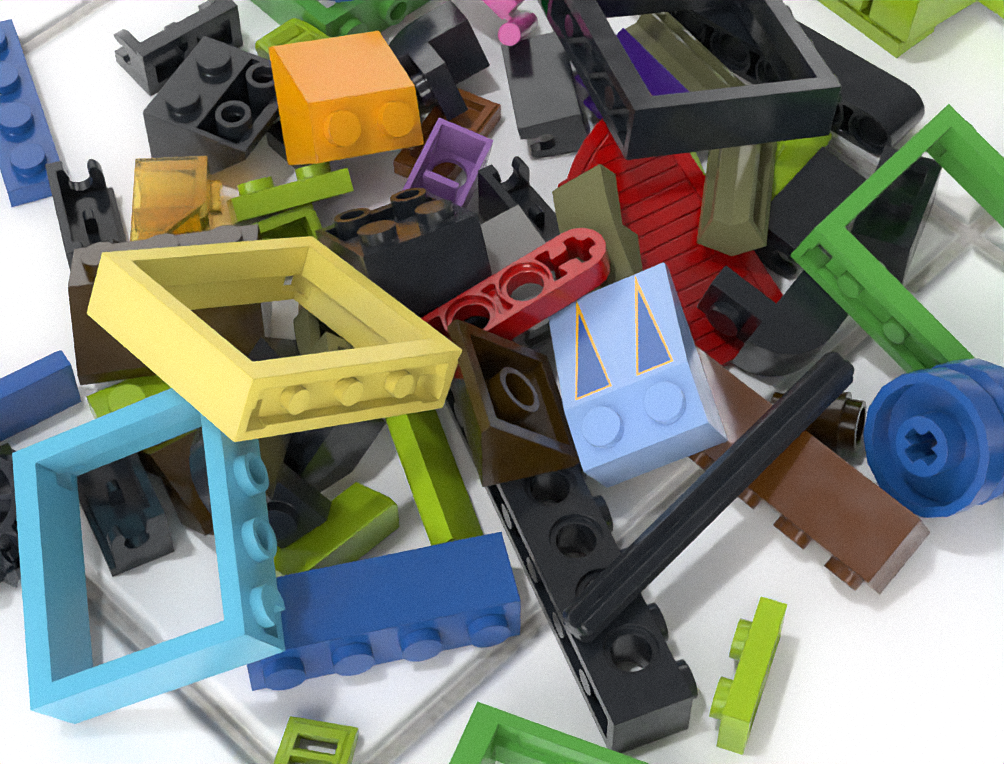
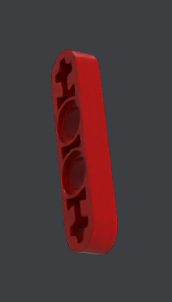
(513, 317)

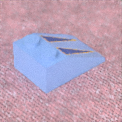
(632, 379)

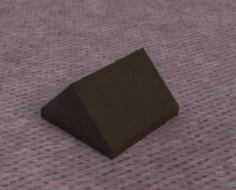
(509, 407)

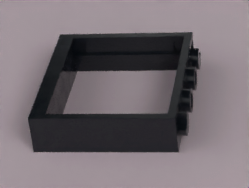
(703, 119)

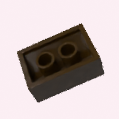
(103, 357)

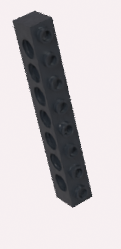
(625, 705)

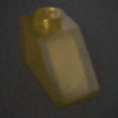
(174, 196)

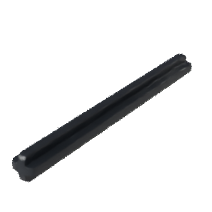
(707, 498)

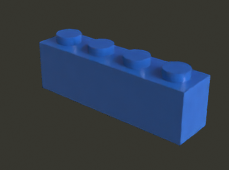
(392, 610)

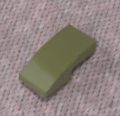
(594, 204)

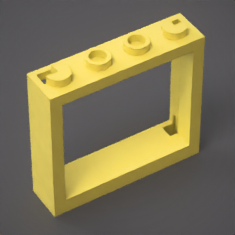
(392, 371)

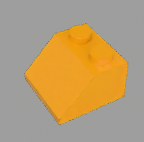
(343, 98)

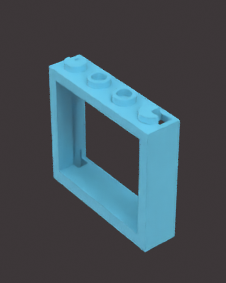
(53, 566)

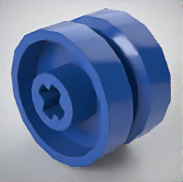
(939, 437)

